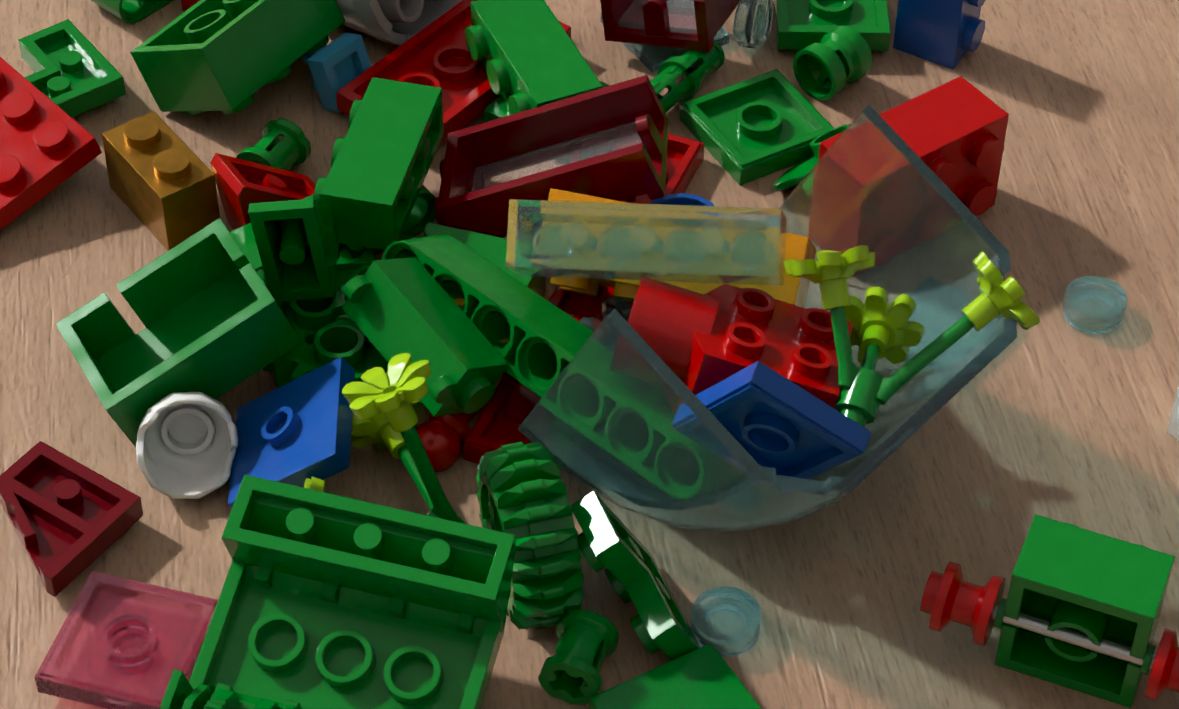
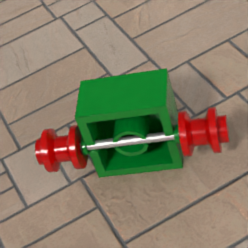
(1073, 613)

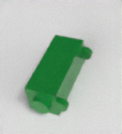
(410, 313)

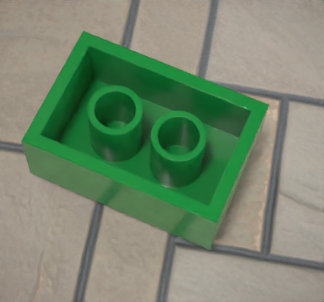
(229, 50)

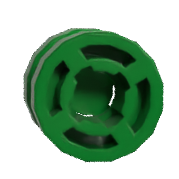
(828, 65)

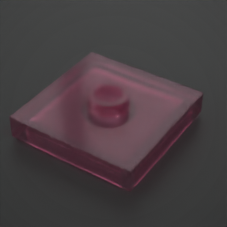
(124, 643)

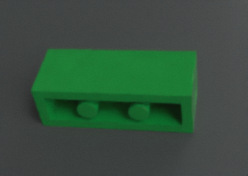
(527, 53)
(382, 161)

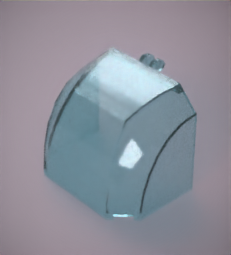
(655, 448)

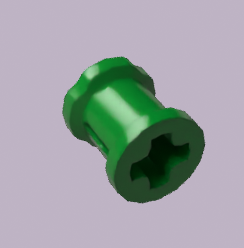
(278, 153)
(578, 657)

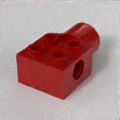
(733, 327)

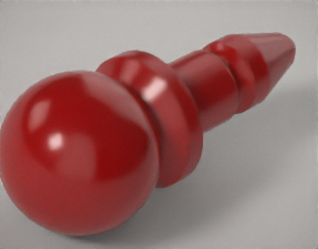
(443, 438)

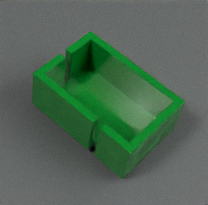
(203, 333)

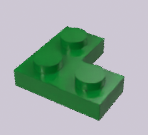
(70, 69)
(634, 576)

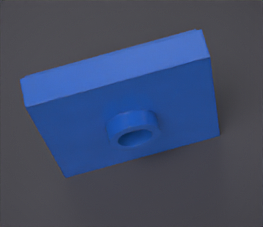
(783, 423)
(296, 430)

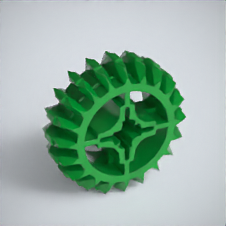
(526, 497)

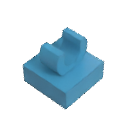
(336, 66)

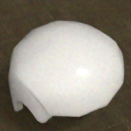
(186, 445)

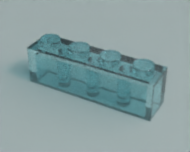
(646, 241)

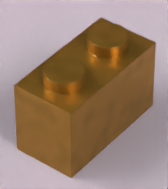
(160, 179)

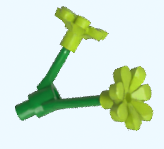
(884, 328)
(386, 416)

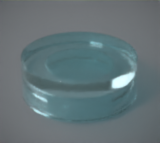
(753, 23)
(1094, 304)
(726, 619)

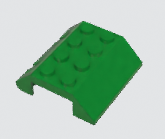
(349, 607)

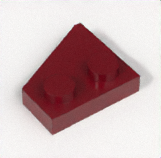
(64, 513)

